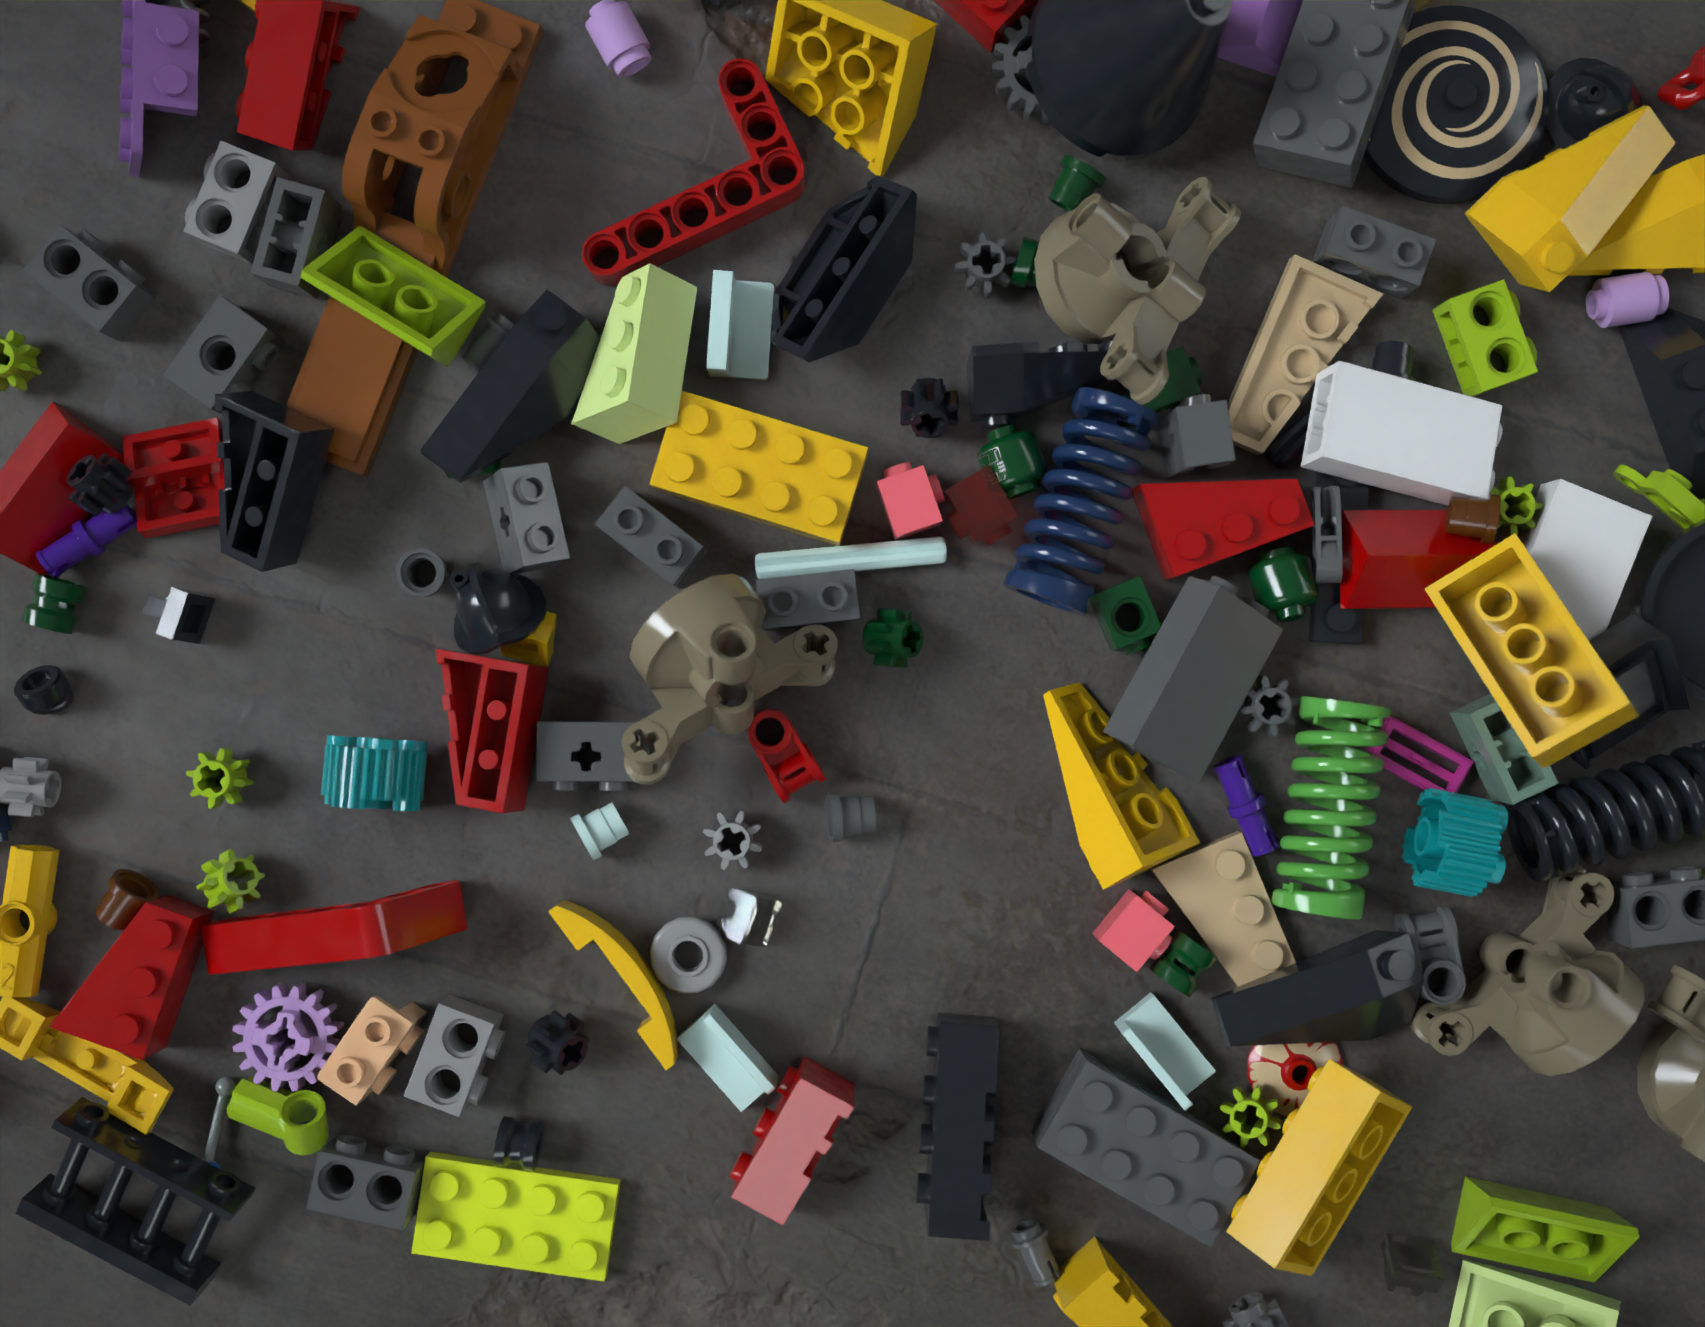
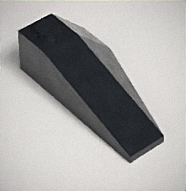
(1020, 379)
(519, 391)
(1329, 997)

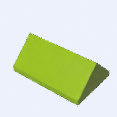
(397, 293)
(1539, 1230)

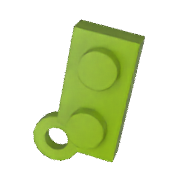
(1667, 492)

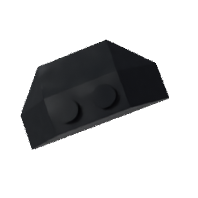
(845, 271)
(1671, 375)

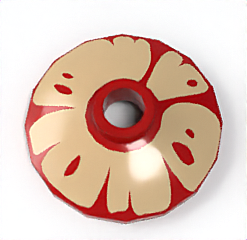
(1274, 1067)

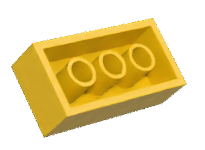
(759, 468)
(1530, 652)
(1317, 1169)

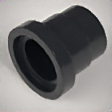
(1394, 359)

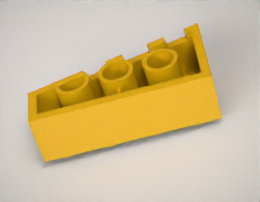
(1101, 1294)

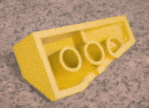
(1561, 207)
(1658, 227)
(1115, 806)

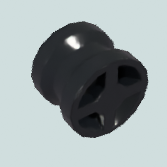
(518, 1143)

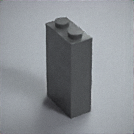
(1194, 677)

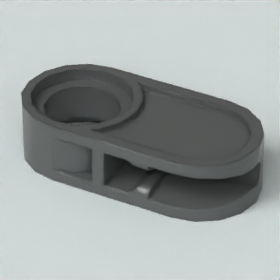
(1327, 534)

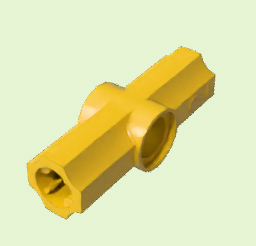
(30, 889)

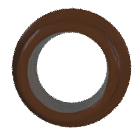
(1474, 517)
(125, 898)

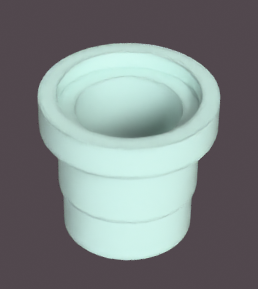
(600, 829)

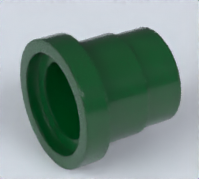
(1075, 183)

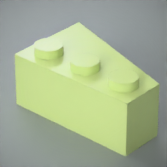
(639, 357)

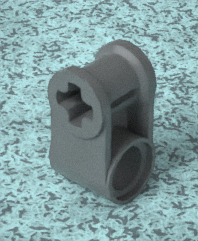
(1436, 950)

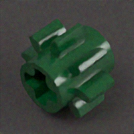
(892, 637)

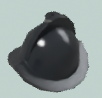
(1586, 97)
(494, 608)

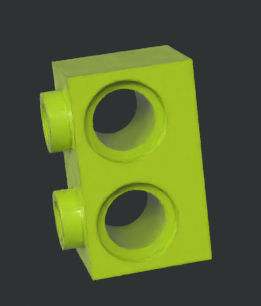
(1472, 343)

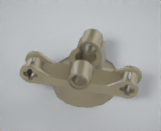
(1126, 283)
(712, 650)
(1560, 996)
(1674, 1063)

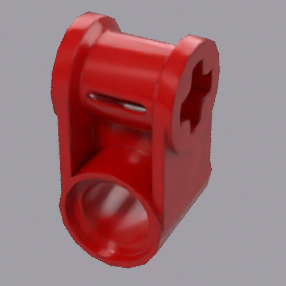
(785, 756)

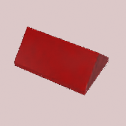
(35, 485)
(1397, 555)

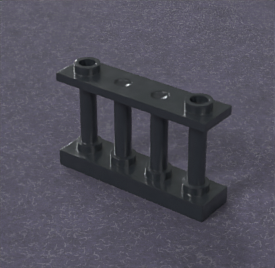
(117, 1236)

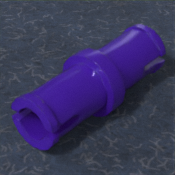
(86, 540)
(1246, 805)

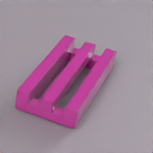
(1454, 779)

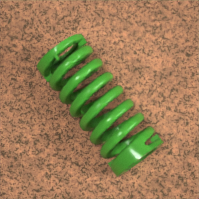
(1348, 897)

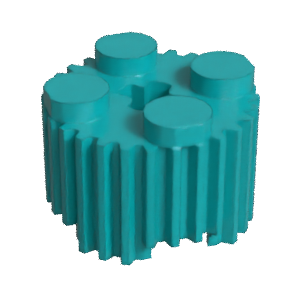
(374, 773)
(1456, 843)

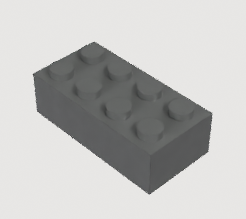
(1331, 87)
(1144, 1147)

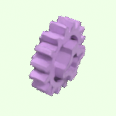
(270, 1049)

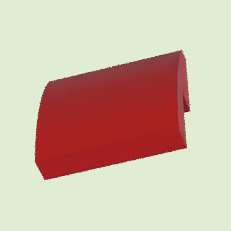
(176, 477)

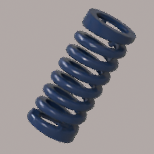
(1097, 416)

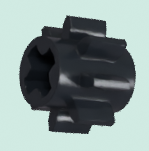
(929, 407)
(100, 484)
(557, 1042)

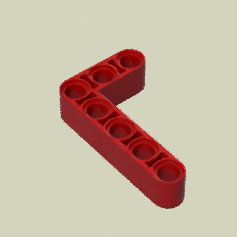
(712, 194)
(335, 931)

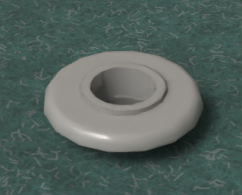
(671, 972)

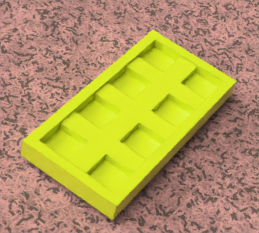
(516, 1216)

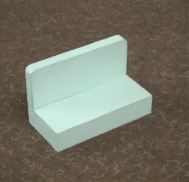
(739, 327)
(1165, 1048)
(728, 1058)

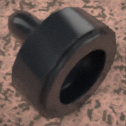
(44, 690)

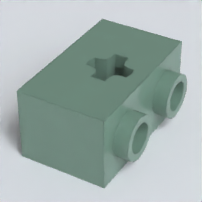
(1499, 753)

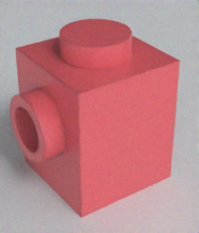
(910, 499)
(1136, 929)

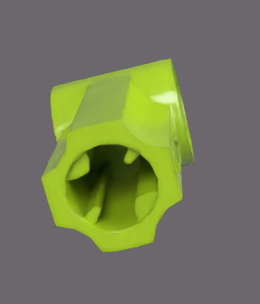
(281, 1113)

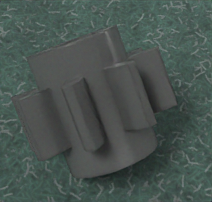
(995, 257)
(1280, 702)
(1254, 1311)

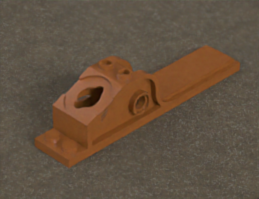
(352, 364)

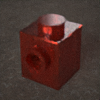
(979, 508)

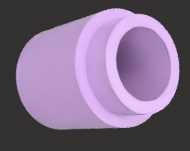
(618, 37)
(1627, 299)

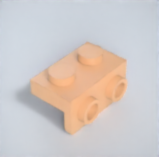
(369, 1048)

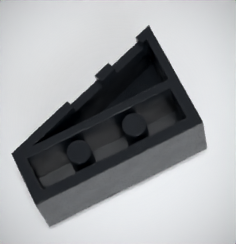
(269, 478)

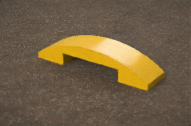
(659, 1028)
(128, 1084)

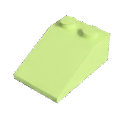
(1515, 1299)

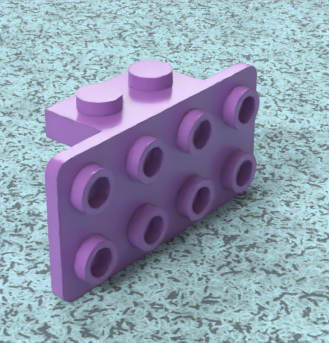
(163, 74)

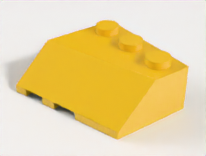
(853, 69)

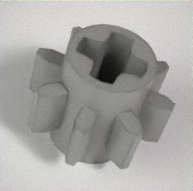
(29, 786)
(729, 853)

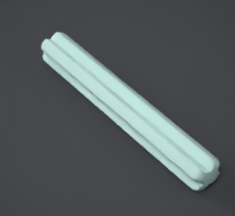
(858, 557)

